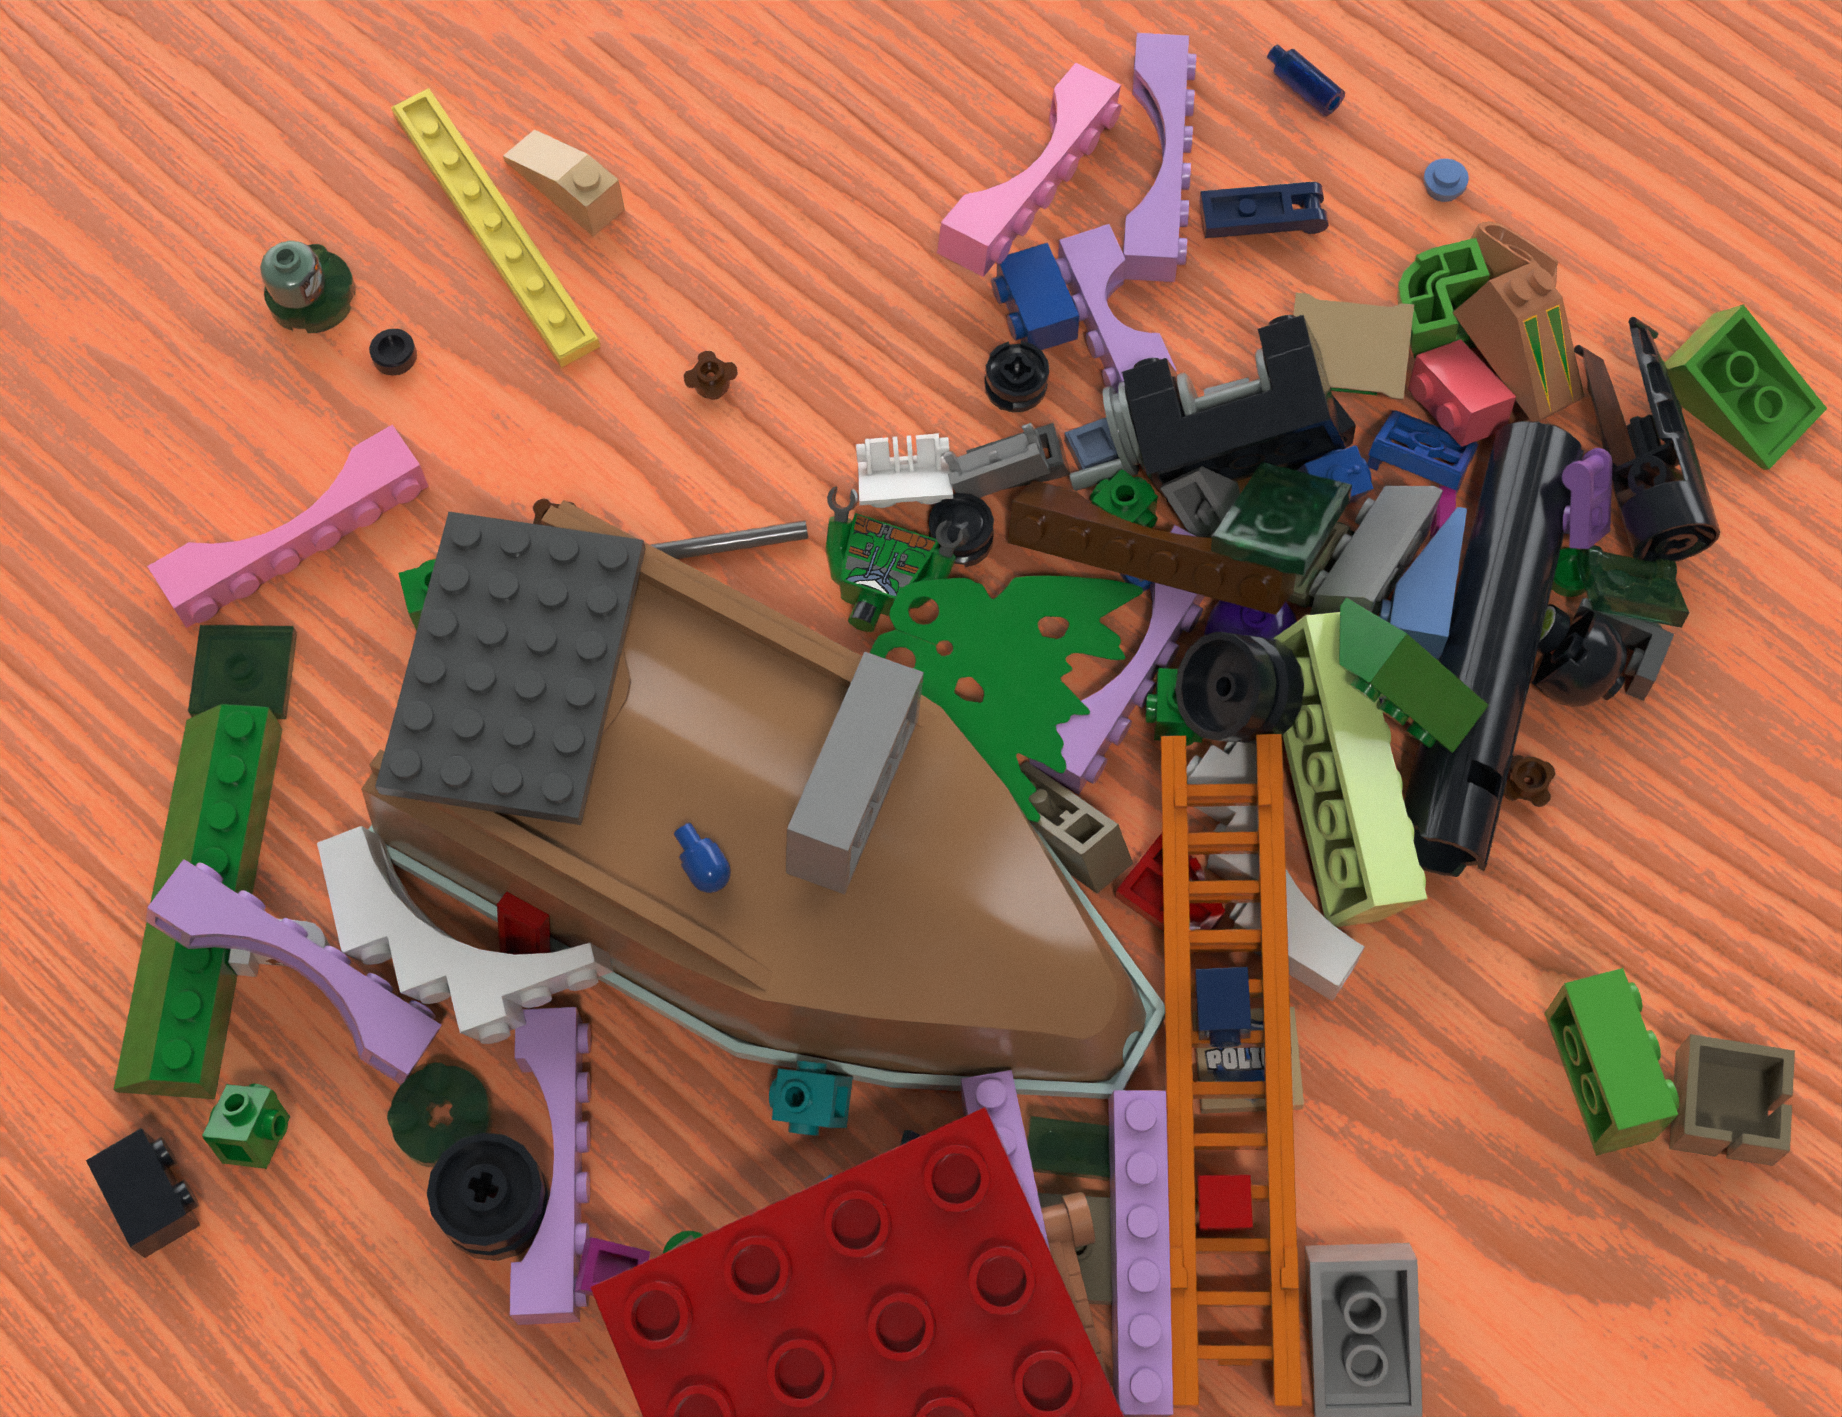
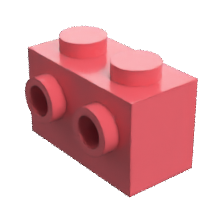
(1461, 392)

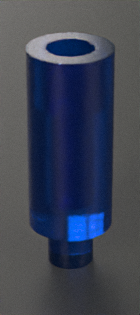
(1306, 80)

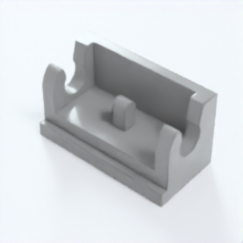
(998, 464)

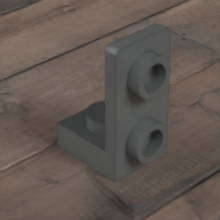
(1647, 641)

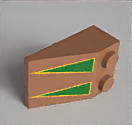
(1526, 339)

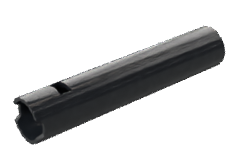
(1494, 642)

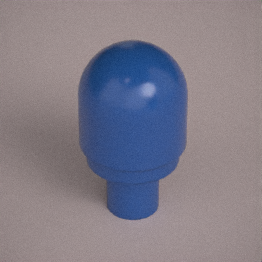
(702, 860)

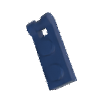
(1263, 210)

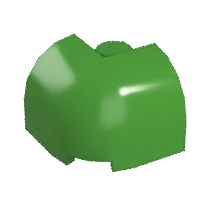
(1436, 287)

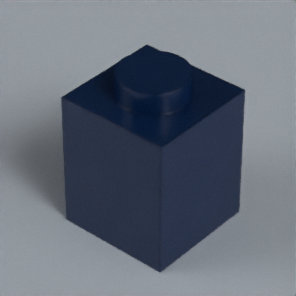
(1223, 1006)

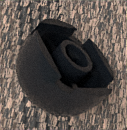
(1584, 664)

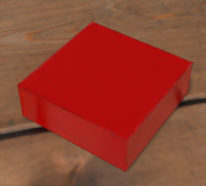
(1225, 1202)

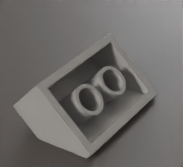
(1379, 549)

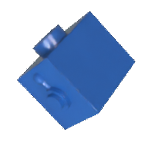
(1345, 467)

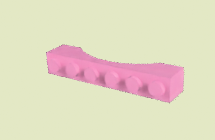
(987, 221)
(209, 576)

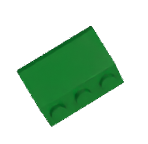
(1406, 678)

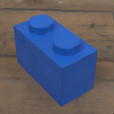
(1036, 298)

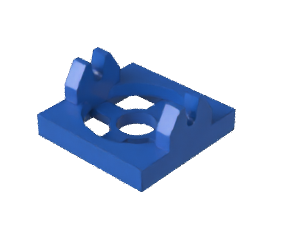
(1420, 457)

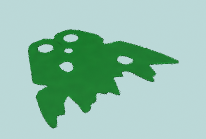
(1010, 659)

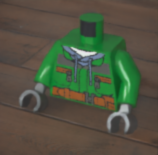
(878, 559)

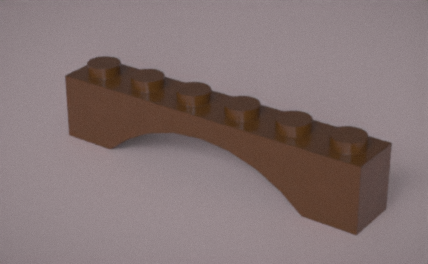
(1077, 530)

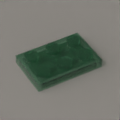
(1281, 519)

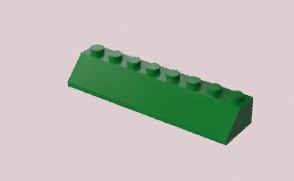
(214, 819)

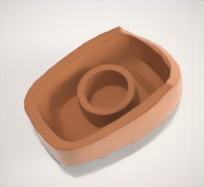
(1507, 250)

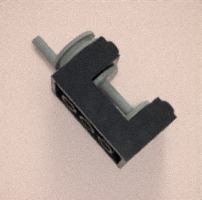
(1269, 420)

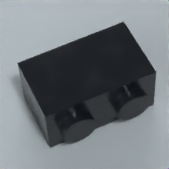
(144, 1192)

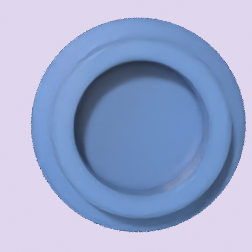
(1445, 179)

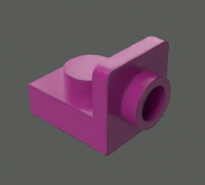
(604, 1260)

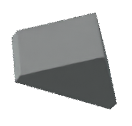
(1201, 499)

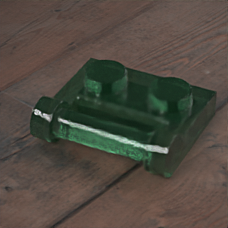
(1632, 587)

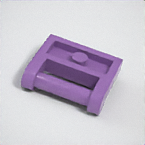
(1590, 508)

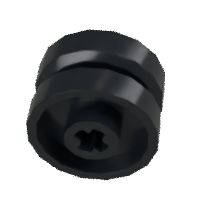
(1239, 687)
(468, 1175)

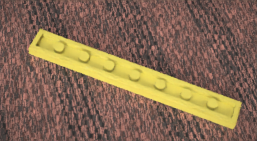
(496, 228)

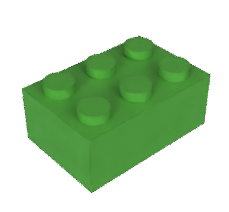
(1611, 1061)

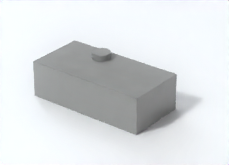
(853, 773)

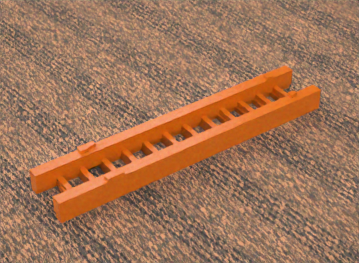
(1276, 1089)

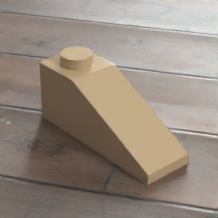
(568, 179)

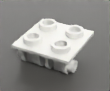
(905, 478)

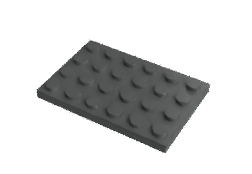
(512, 668)

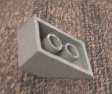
(1364, 1330)

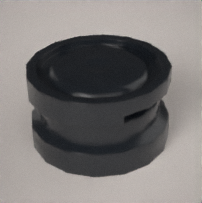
(1016, 376)
(969, 513)

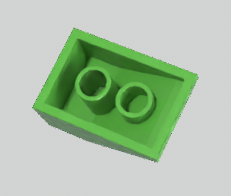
(1743, 386)

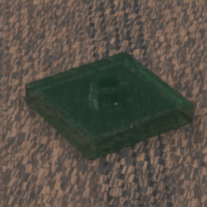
(243, 667)

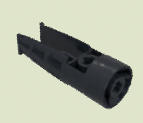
(1671, 507)

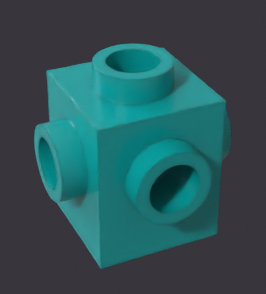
(810, 1098)

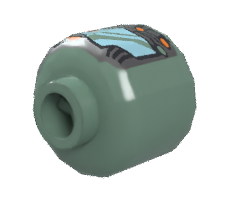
(292, 274)

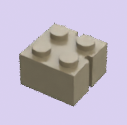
(1727, 1098)

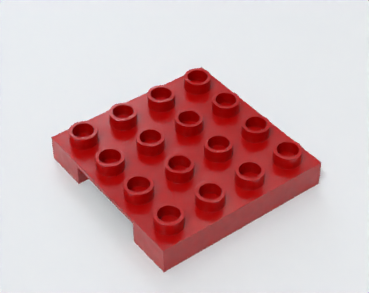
(866, 1298)

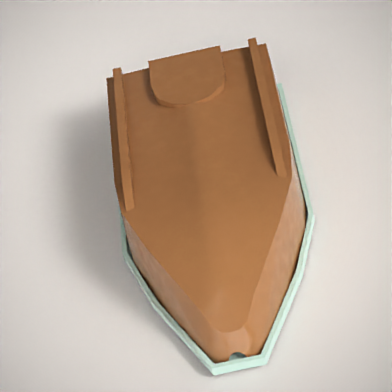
(935, 966)

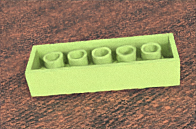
(1348, 787)

